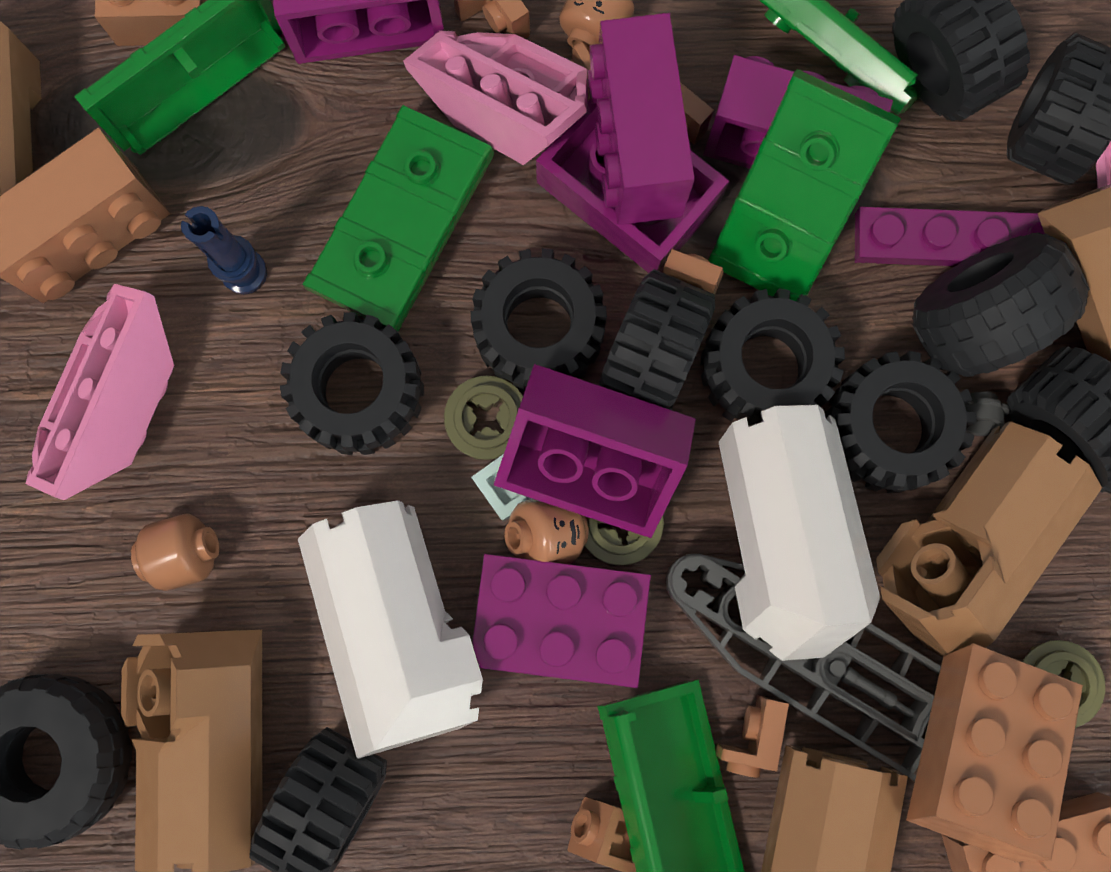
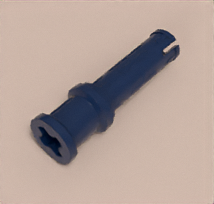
(228, 255)

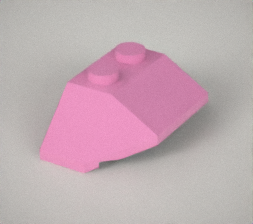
(501, 89)
(103, 396)

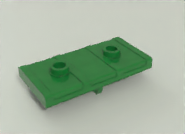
(848, 46)
(182, 71)
(802, 186)
(399, 218)
(670, 781)

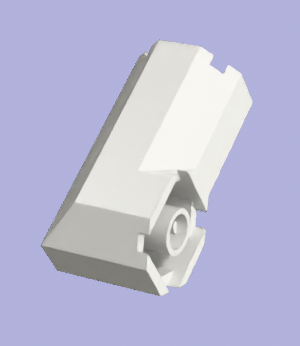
(797, 533)
(387, 629)

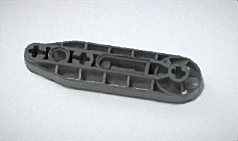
(820, 672)

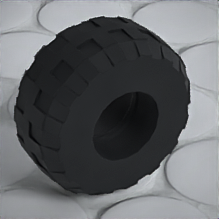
(1001, 305)
(92, 751)

